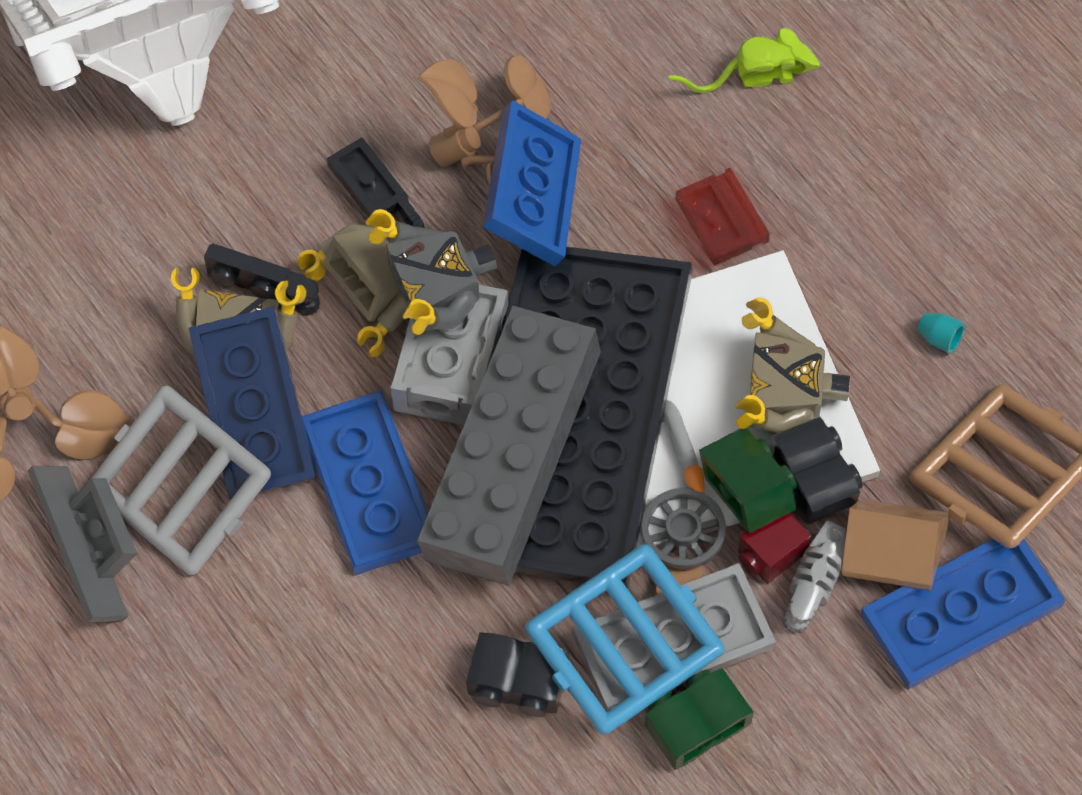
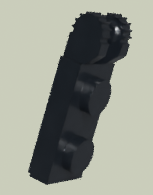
(371, 182)
(259, 276)

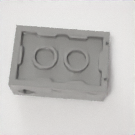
(445, 367)

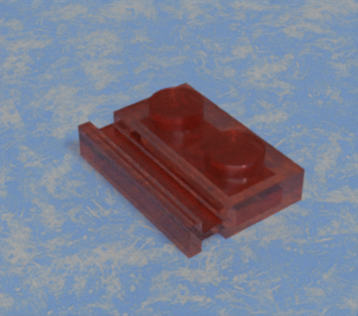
(722, 216)

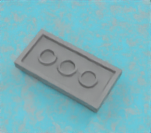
(723, 601)

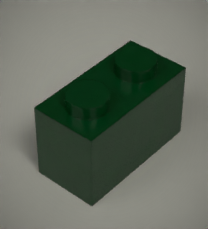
(748, 479)

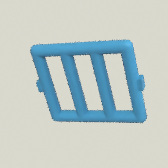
(638, 695)

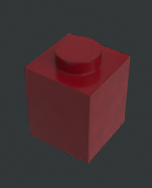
(773, 547)

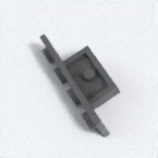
(88, 537)

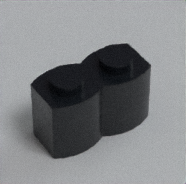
(820, 472)
(512, 674)

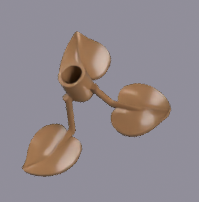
(456, 96)
(87, 417)

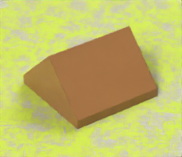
(894, 543)

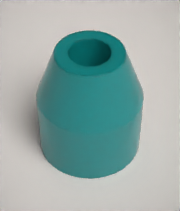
(941, 331)

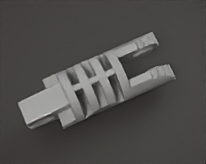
(815, 576)

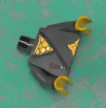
(431, 271)

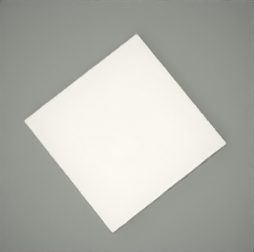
(716, 369)

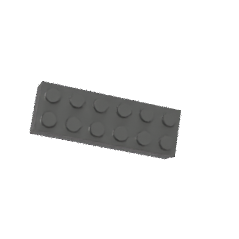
(510, 445)

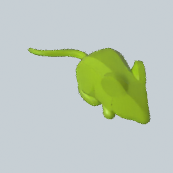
(762, 60)

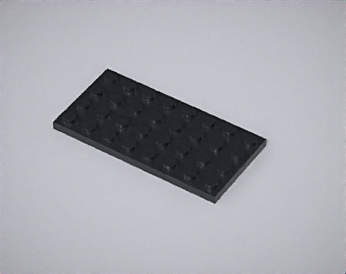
(609, 456)

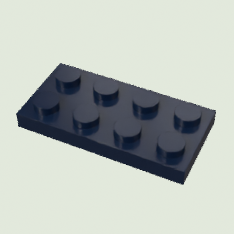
(254, 395)

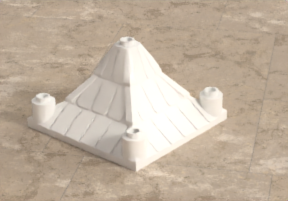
(146, 44)

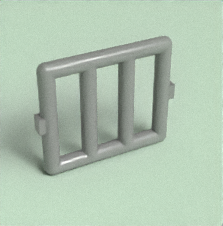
(227, 449)

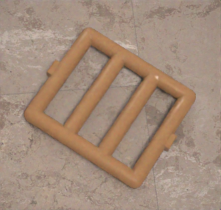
(977, 421)

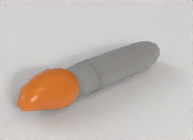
(692, 471)

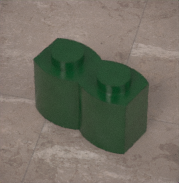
(697, 717)

